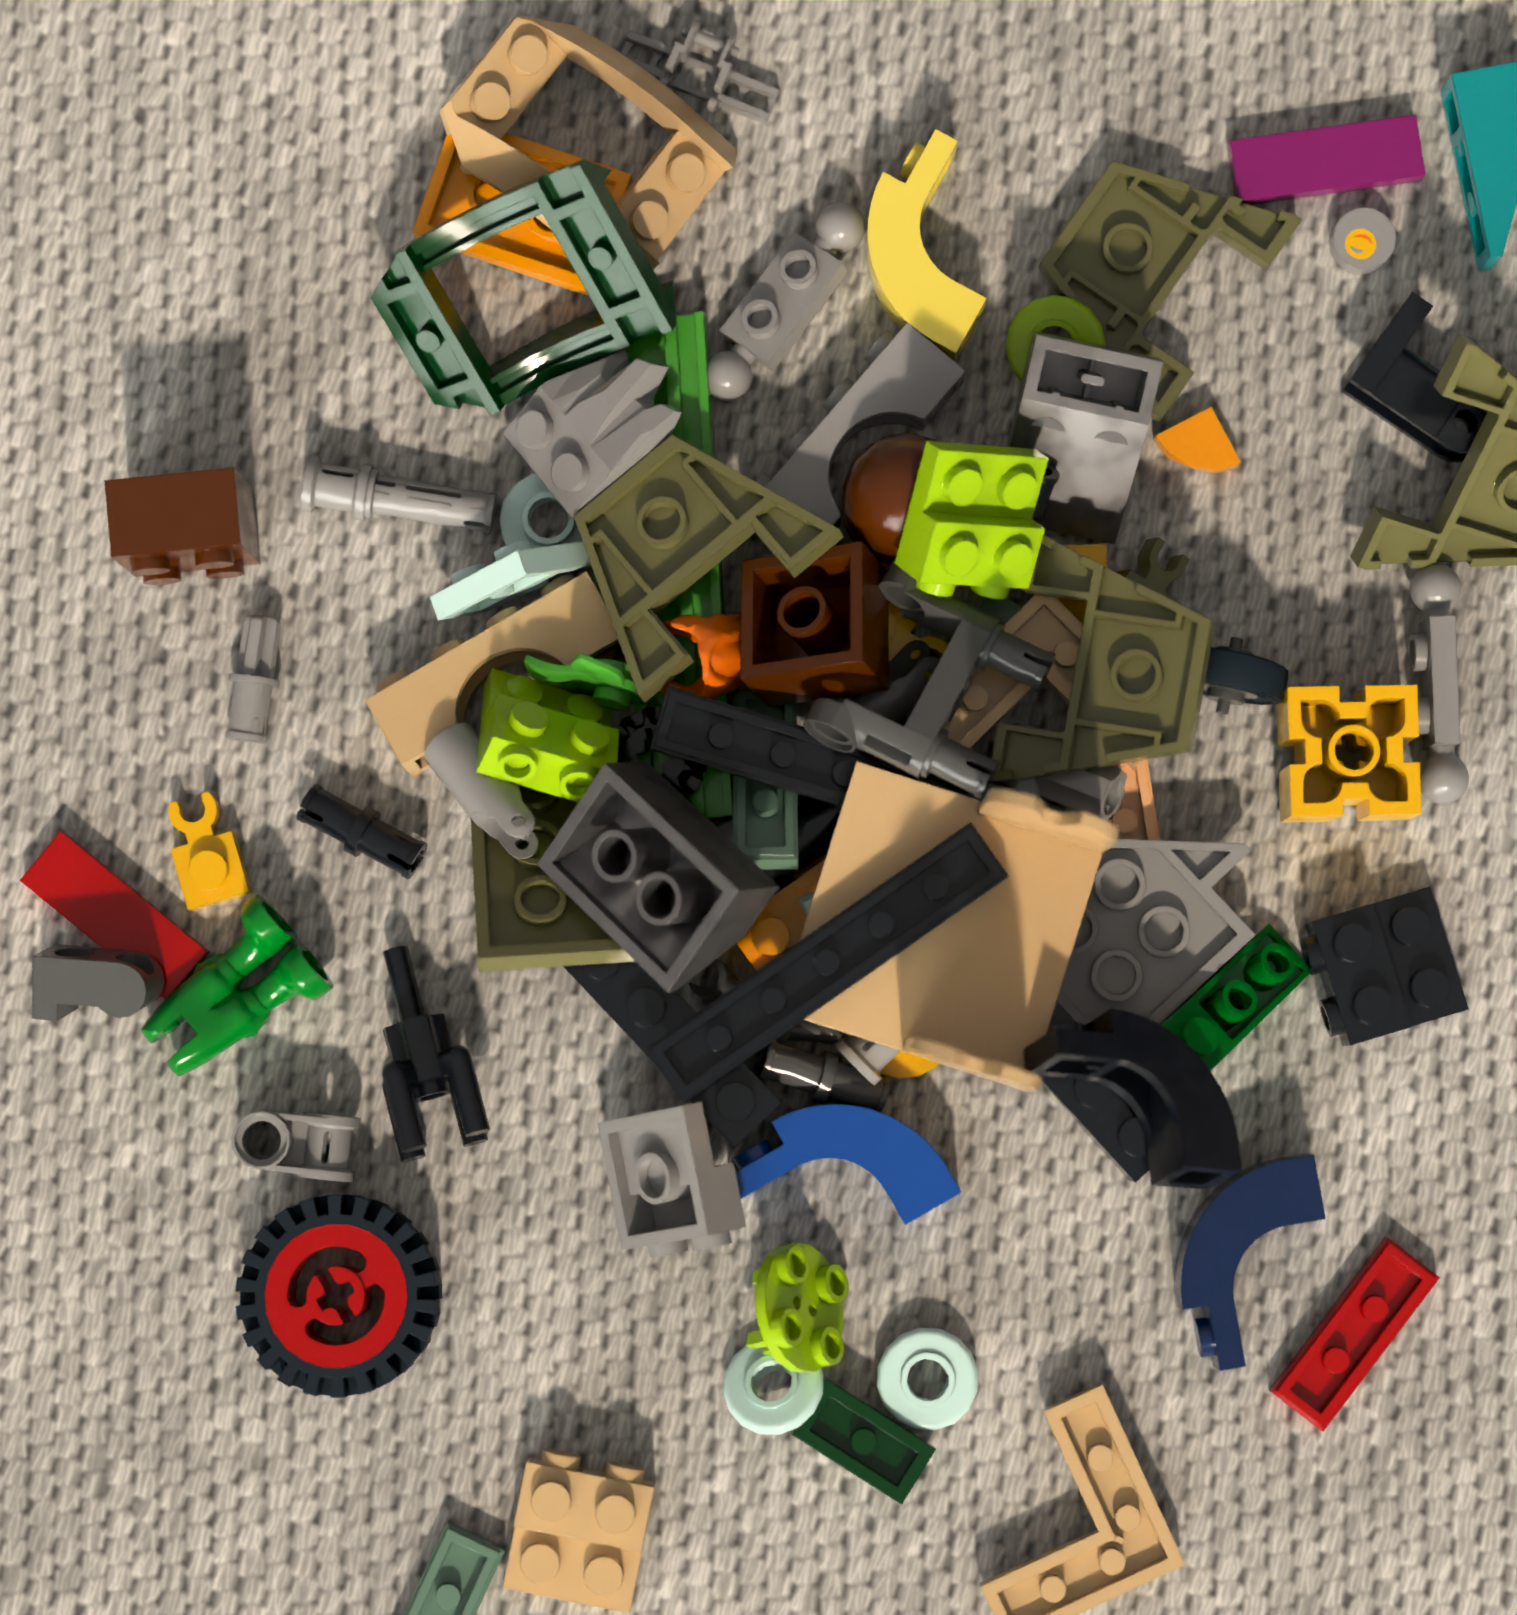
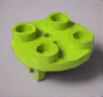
(799, 1308)

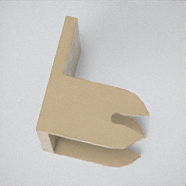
(995, 968)

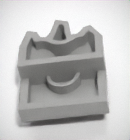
(592, 426)

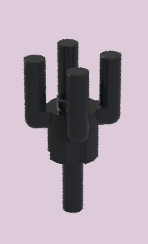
(425, 1066)

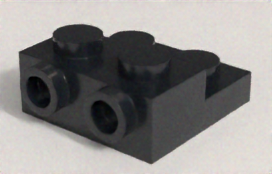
(1383, 967)

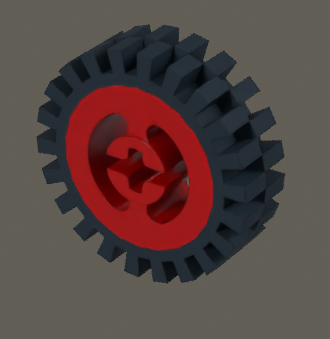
(284, 1328)

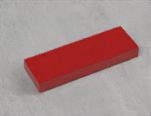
(111, 909)
(1354, 1334)

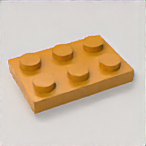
(524, 248)

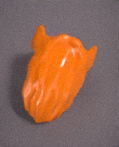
(718, 650)

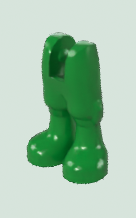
(212, 995)

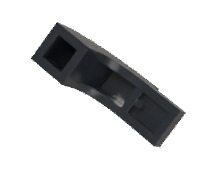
(1162, 1080)

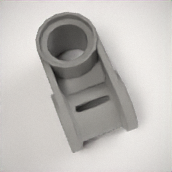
(302, 1144)

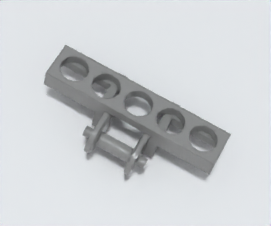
(719, 75)

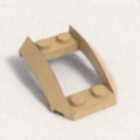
(515, 72)

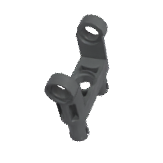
(923, 743)

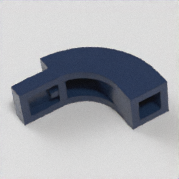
(1222, 1230)

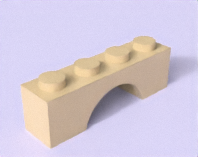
(553, 629)

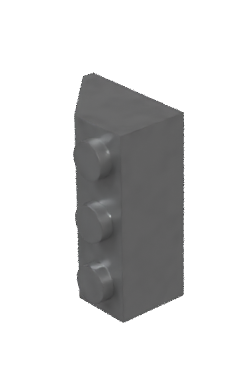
(656, 873)

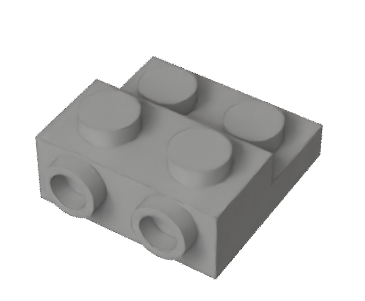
(668, 1182)

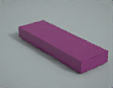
(1326, 160)

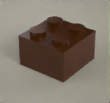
(183, 524)
(816, 630)

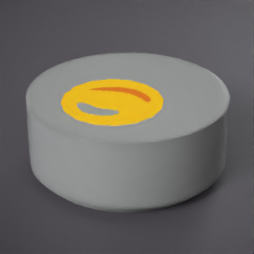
(1362, 240)

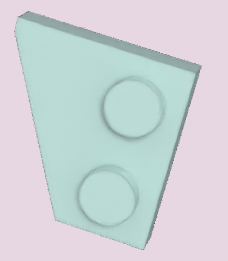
(515, 573)

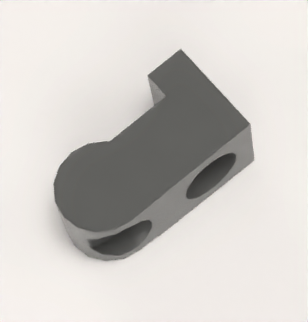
(96, 977)

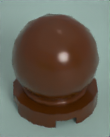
(880, 492)

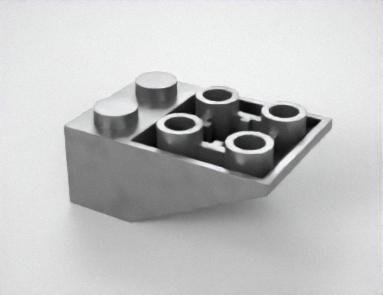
(1090, 417)

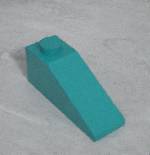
(1483, 139)

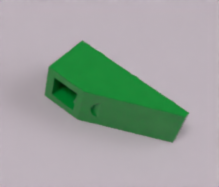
(1237, 996)

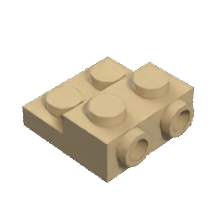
(579, 1531)

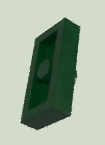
(865, 1442)

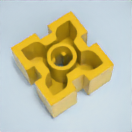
(1376, 727)

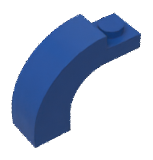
(880, 1144)

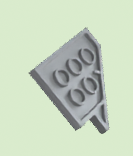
(1152, 928)

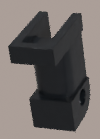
(1401, 390)

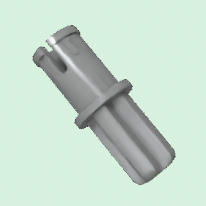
(254, 679)

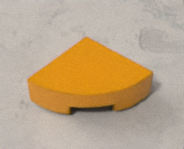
(1199, 444)

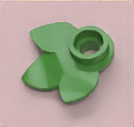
(603, 678)

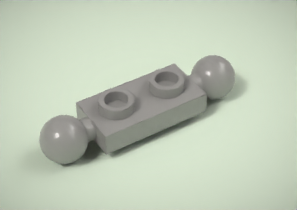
(784, 300)
(1435, 656)

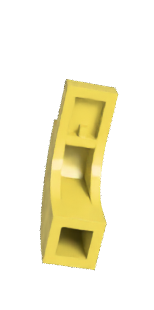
(899, 266)

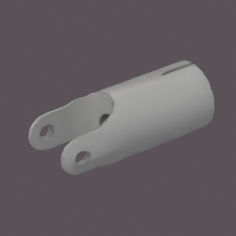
(487, 800)

